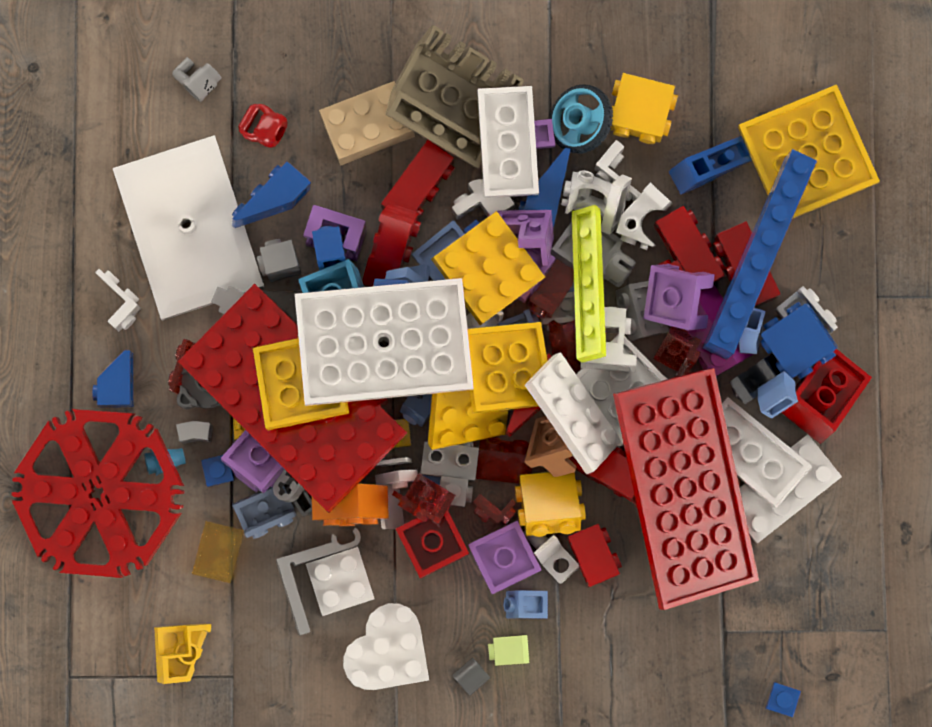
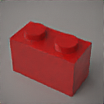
(594, 554)

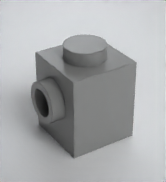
(459, 488)

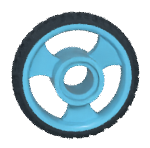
(591, 118)

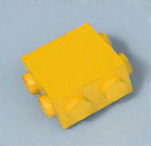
(642, 108)
(549, 504)

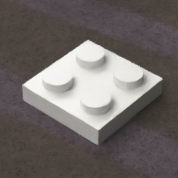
(340, 581)

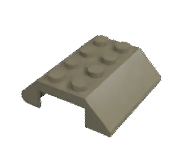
(440, 95)

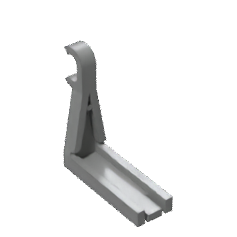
(300, 558)

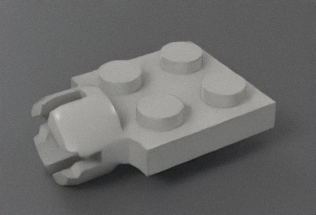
(615, 263)

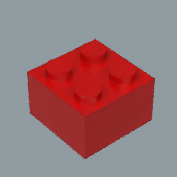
(432, 544)

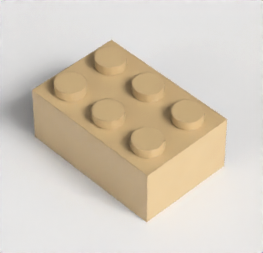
(361, 125)

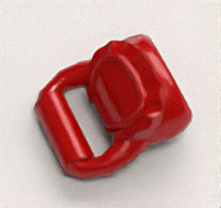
(268, 130)

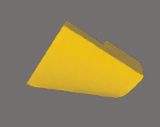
(178, 650)

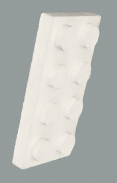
(508, 141)
(573, 413)
(761, 457)
(764, 518)

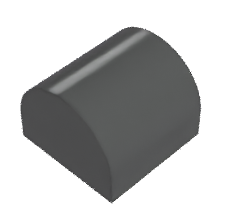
(471, 676)

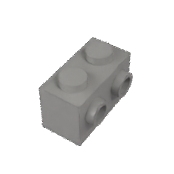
(278, 260)
(450, 461)

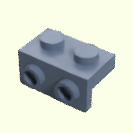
(263, 512)

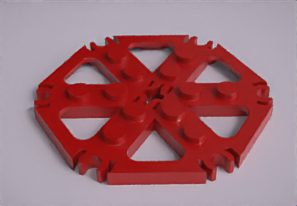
(116, 495)

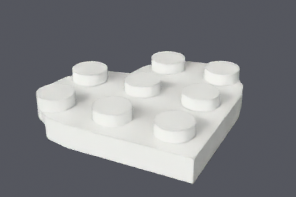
(389, 651)

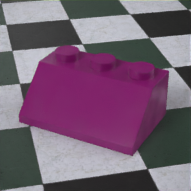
(709, 304)

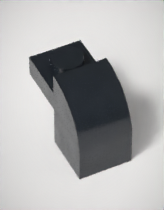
(746, 384)

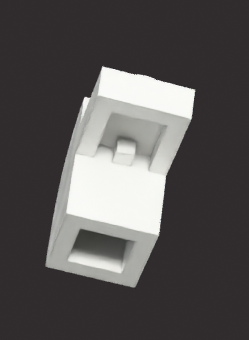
(466, 204)

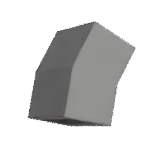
(194, 431)

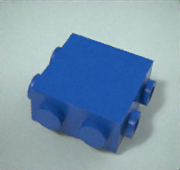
(798, 341)

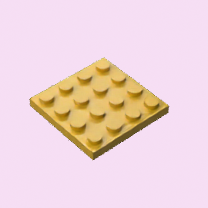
(821, 130)

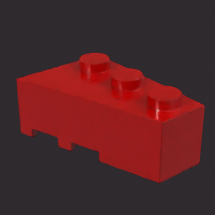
(391, 242)
(612, 474)

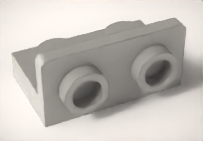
(633, 299)

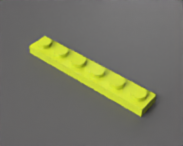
(588, 284)

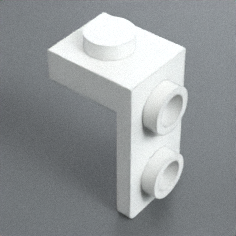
(125, 314)

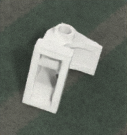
(648, 201)
(612, 207)
(615, 359)

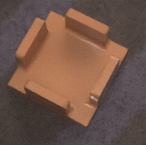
(549, 449)

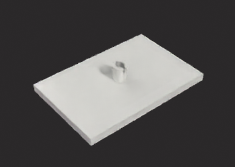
(194, 261)
(419, 321)

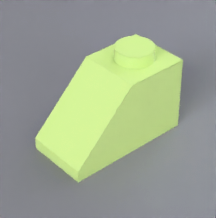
(509, 650)

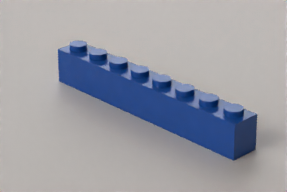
(759, 254)

